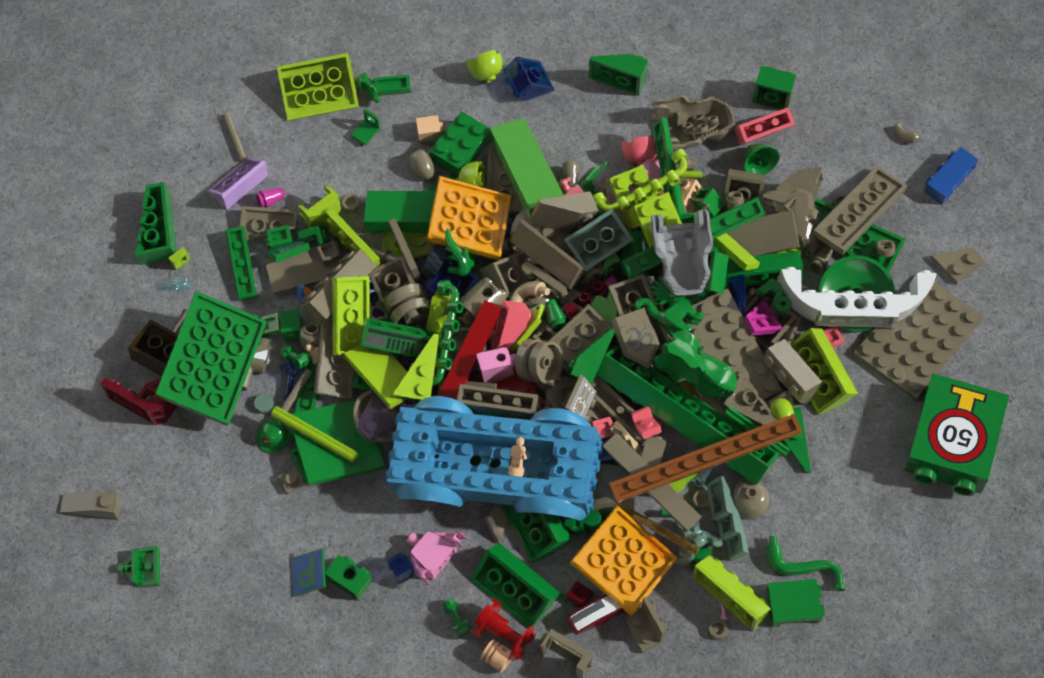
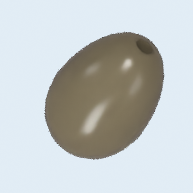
(422, 164)

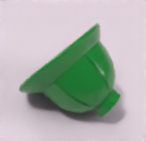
(760, 159)

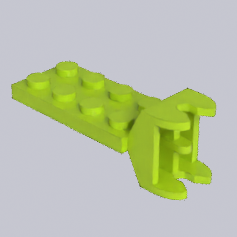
(326, 214)

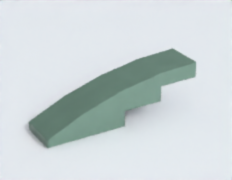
(729, 521)

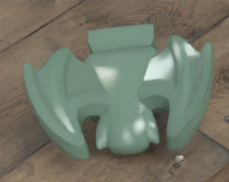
(697, 538)

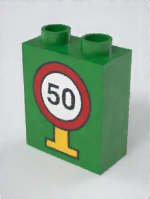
(956, 435)

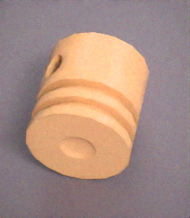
(496, 655)

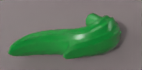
(462, 256)

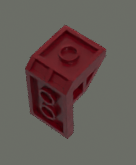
(152, 410)

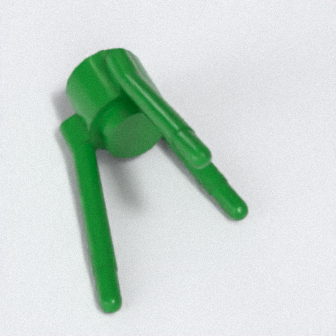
(587, 185)

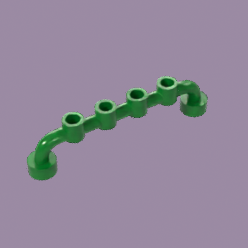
(450, 325)

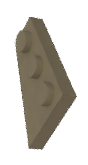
(259, 220)

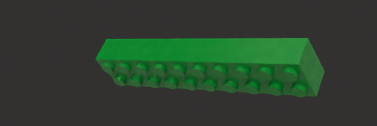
(681, 410)

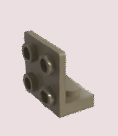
(646, 626)

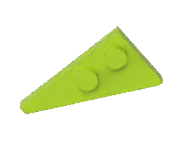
(418, 380)

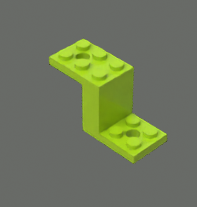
(640, 214)

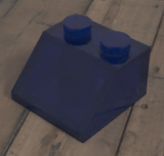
(527, 78)

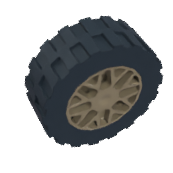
(433, 260)

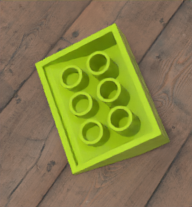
(317, 86)

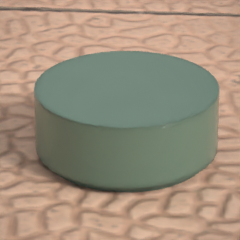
(264, 403)

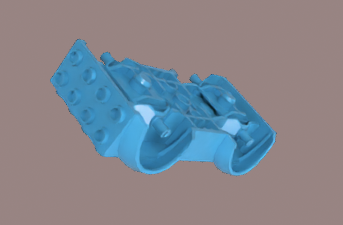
(443, 434)

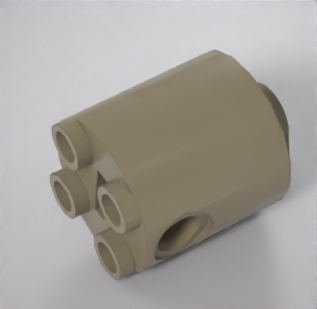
(474, 299)

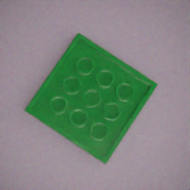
(324, 465)

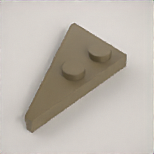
(749, 404)

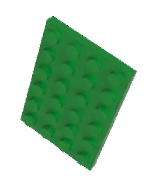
(210, 358)

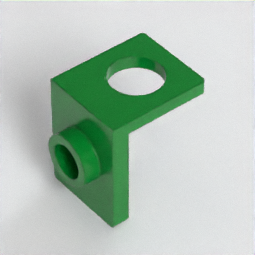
(367, 128)

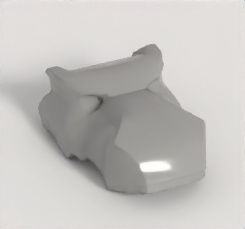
(684, 253)

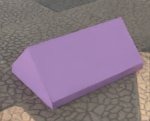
(239, 182)

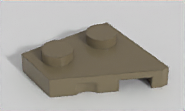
(959, 263)

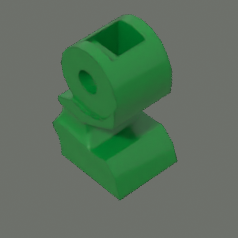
(780, 304)
(590, 523)

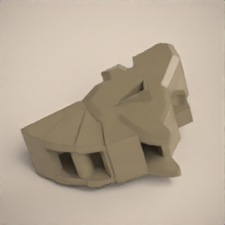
(799, 194)

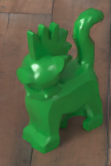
(672, 317)

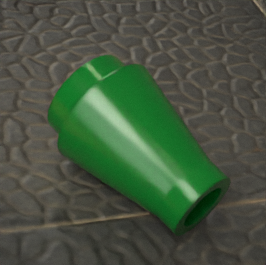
(555, 316)

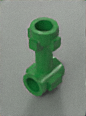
(300, 361)
(462, 626)

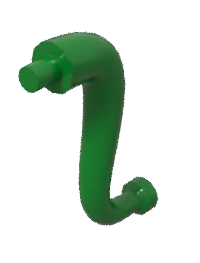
(776, 561)

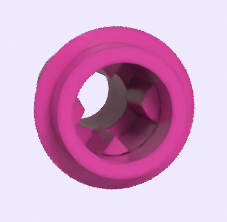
(268, 197)

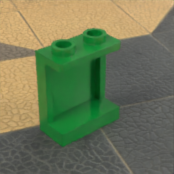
(795, 602)

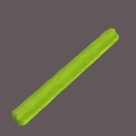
(314, 434)

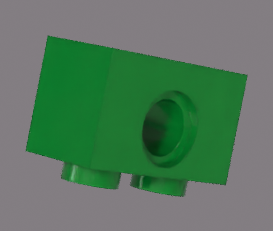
(354, 587)

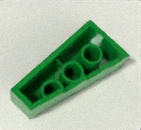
(157, 231)

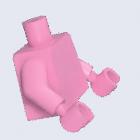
(433, 552)

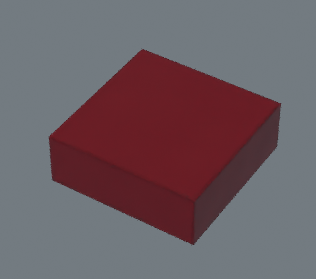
(579, 594)

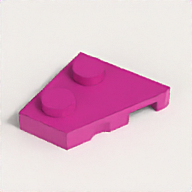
(762, 320)

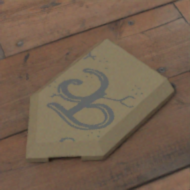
(636, 336)

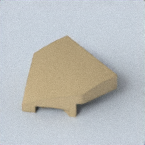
(620, 430)

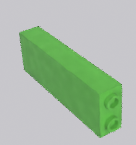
(524, 163)

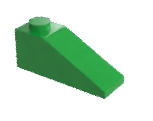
(590, 358)

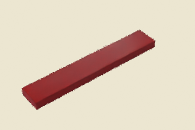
(472, 345)

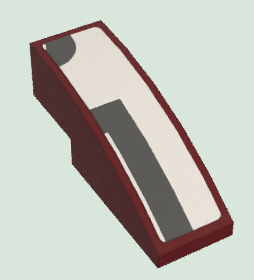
(594, 615)

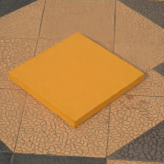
(473, 216)
(623, 560)

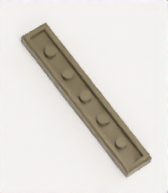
(664, 495)

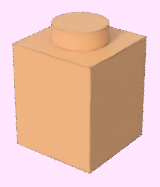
(429, 128)

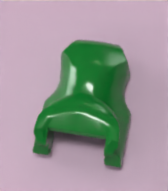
(687, 363)

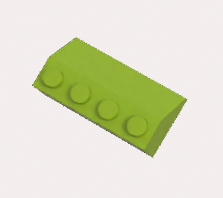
(823, 361)
(731, 592)

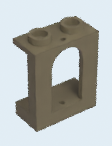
(569, 649)

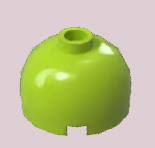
(486, 66)
(473, 174)

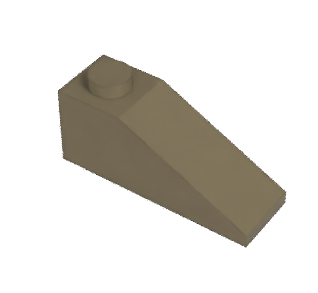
(92, 504)

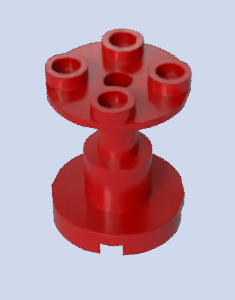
(495, 624)

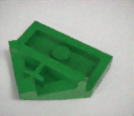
(143, 566)

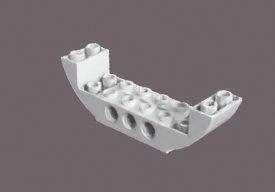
(851, 308)

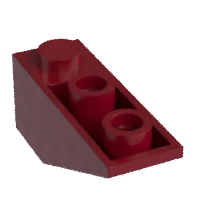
(584, 298)

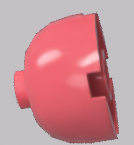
(639, 150)

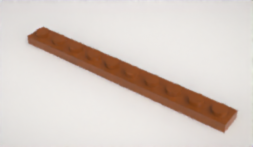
(705, 458)

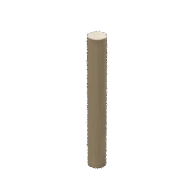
(234, 136)
(296, 390)

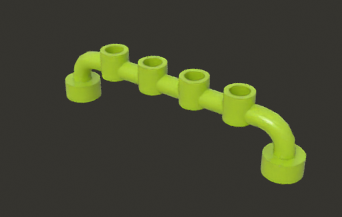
(654, 186)

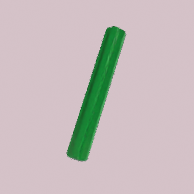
(748, 425)

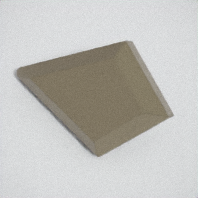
(496, 521)

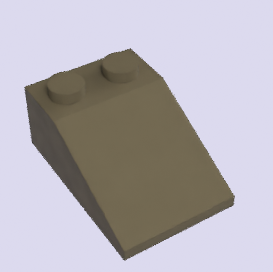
(565, 212)

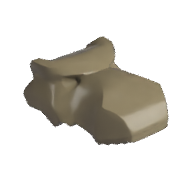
(682, 109)

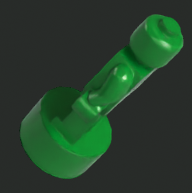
(364, 82)

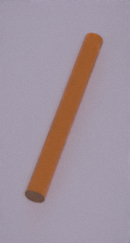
(664, 532)

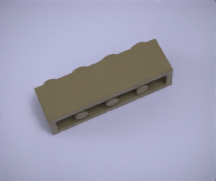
(499, 401)

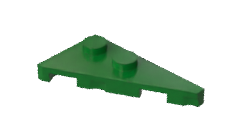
(798, 443)

